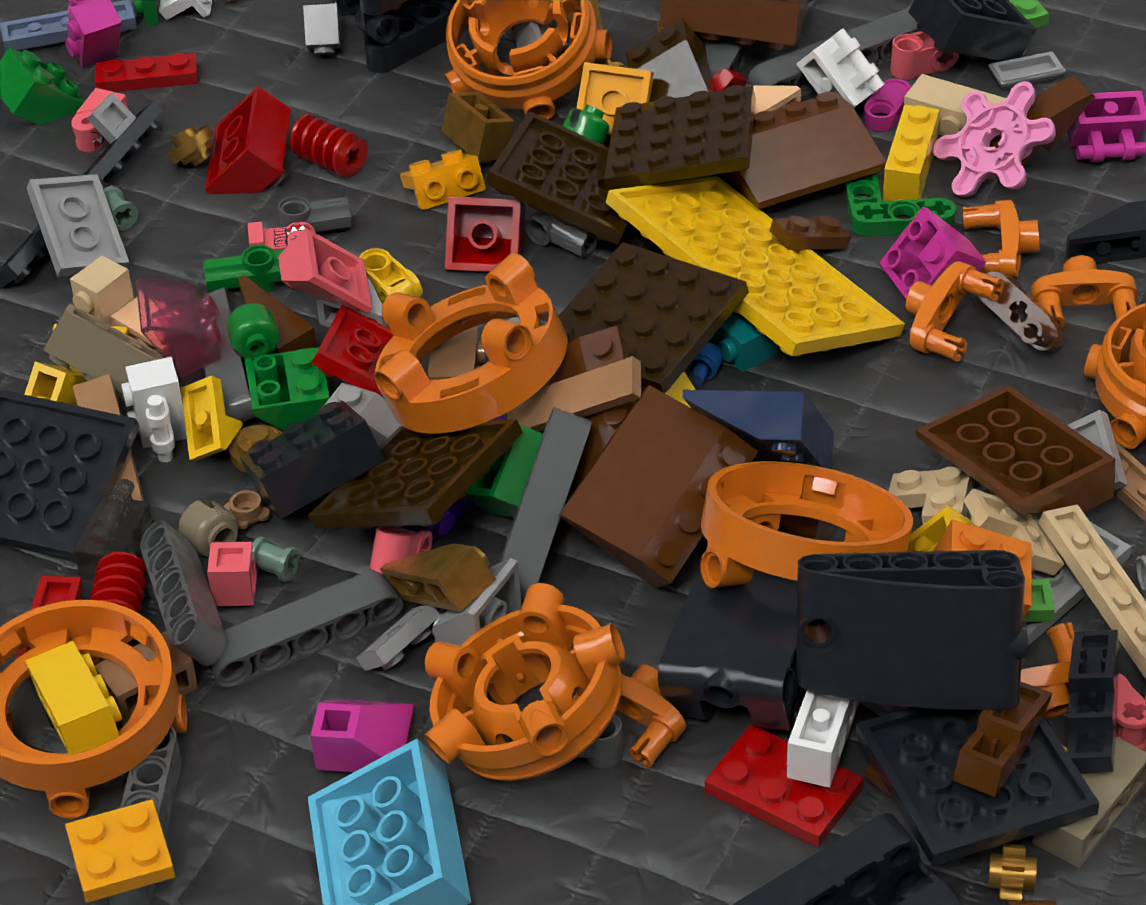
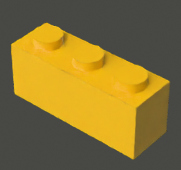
(911, 153)
(74, 698)

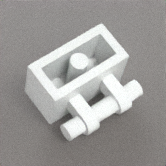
(841, 69)
(156, 404)

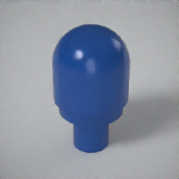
(705, 364)

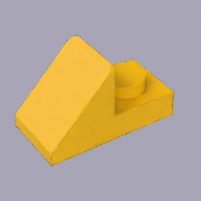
(205, 418)

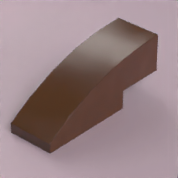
(1059, 103)
(1000, 741)

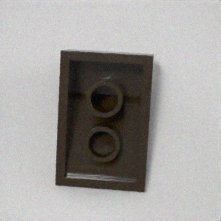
(675, 59)

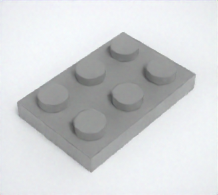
(75, 222)

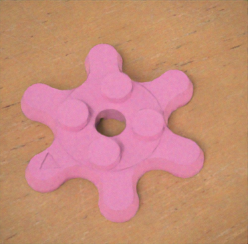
(982, 125)

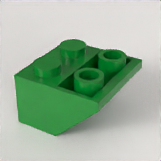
(36, 89)
(286, 386)
(504, 483)

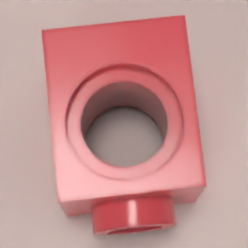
(232, 573)

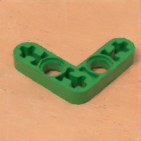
(868, 214)

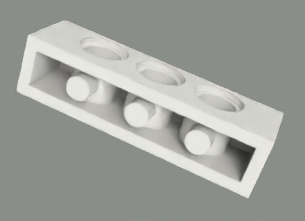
(819, 737)

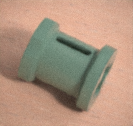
(123, 211)
(276, 559)

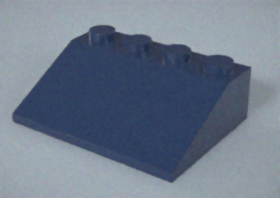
(775, 423)

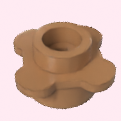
(247, 508)

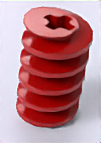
(328, 146)
(120, 580)

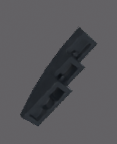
(1093, 700)

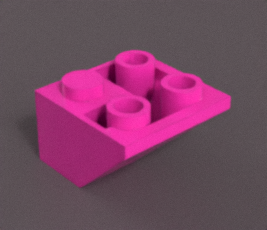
(927, 251)
(358, 732)

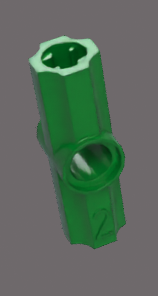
(256, 263)

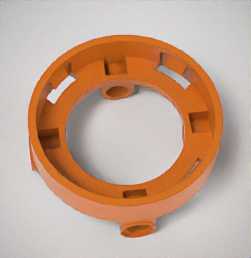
(519, 354)
(746, 509)
(102, 632)

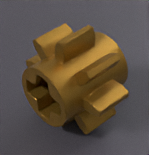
(1012, 872)

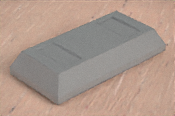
(1030, 69)

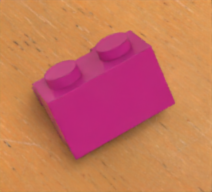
(92, 31)
(1110, 127)

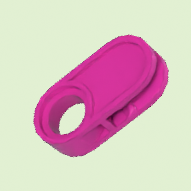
(886, 100)

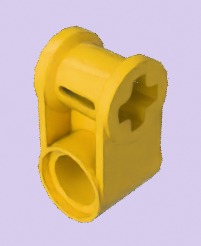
(389, 275)

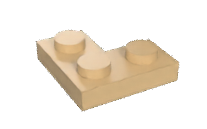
(933, 490)
(998, 516)

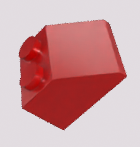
(483, 232)

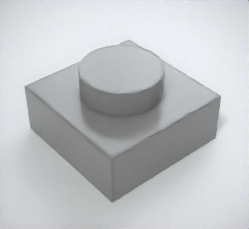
(111, 118)

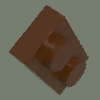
(810, 233)

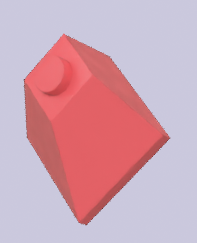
(325, 271)

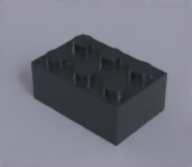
(974, 27)
(311, 458)

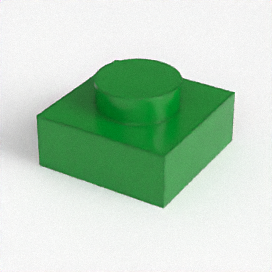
(149, 11)

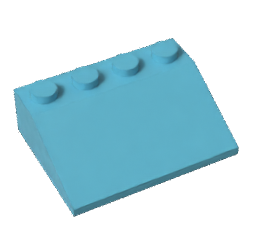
(390, 834)

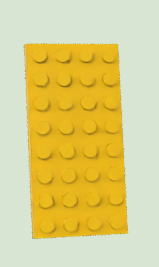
(791, 292)

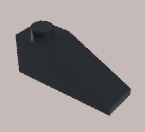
(1113, 236)

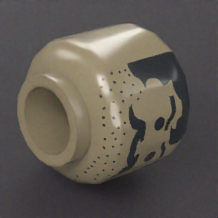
(207, 523)

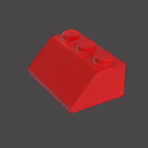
(249, 146)

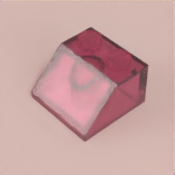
(179, 322)

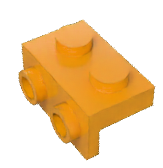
(453, 176)

